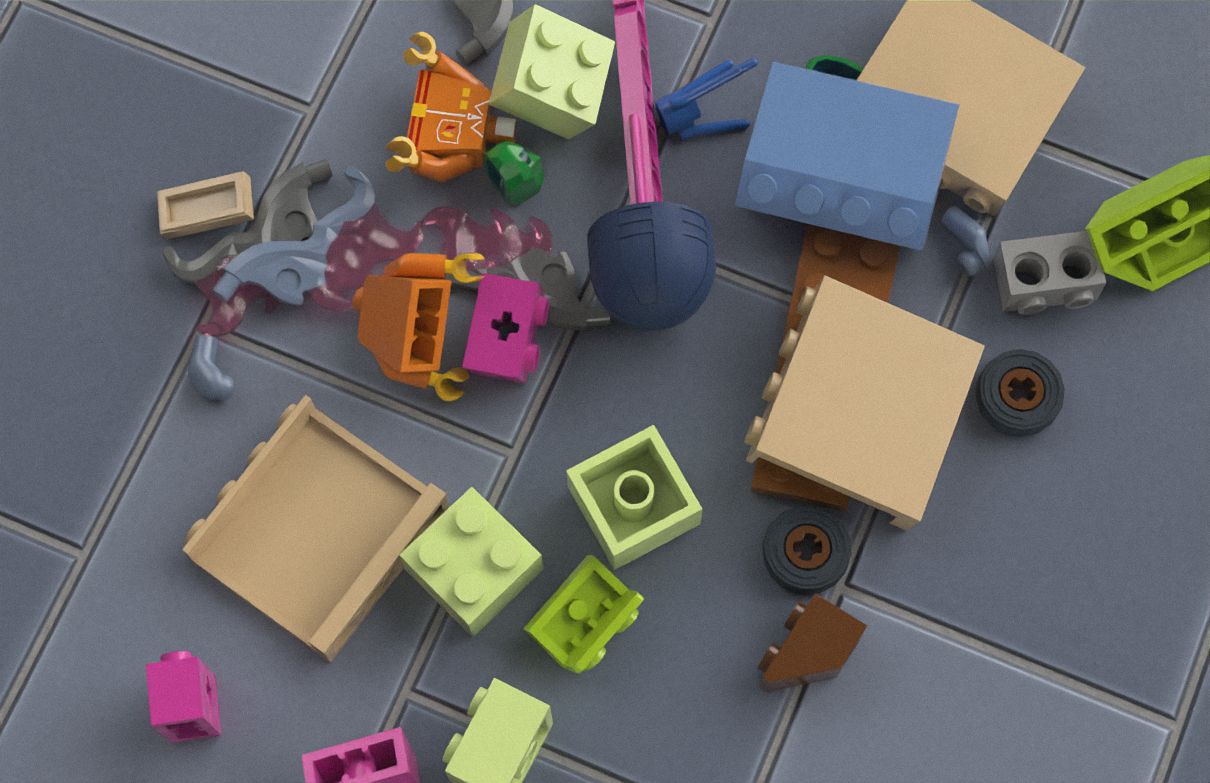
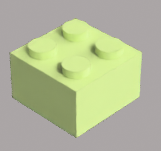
(552, 72)
(634, 497)
(472, 561)
(501, 737)

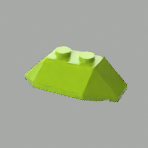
(1156, 227)

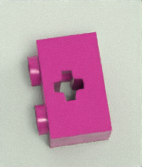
(496, 303)
(183, 697)
(371, 759)

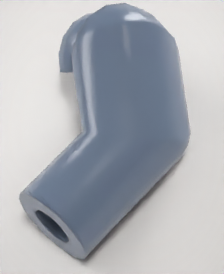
(974, 241)
(205, 374)

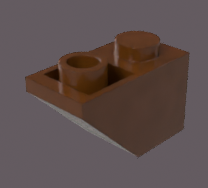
(815, 648)

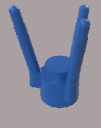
(680, 108)

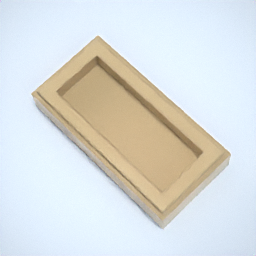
(205, 205)

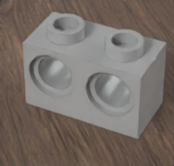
(1044, 260)

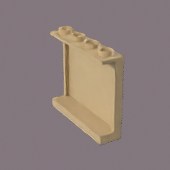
(998, 75)
(865, 399)
(313, 528)

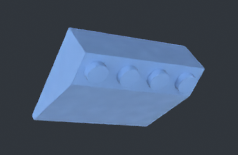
(847, 155)

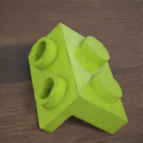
(584, 616)

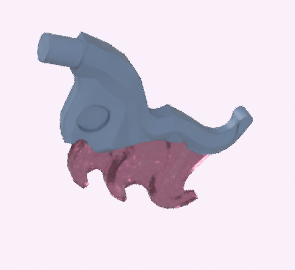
(333, 259)

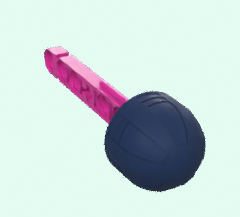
(652, 256)

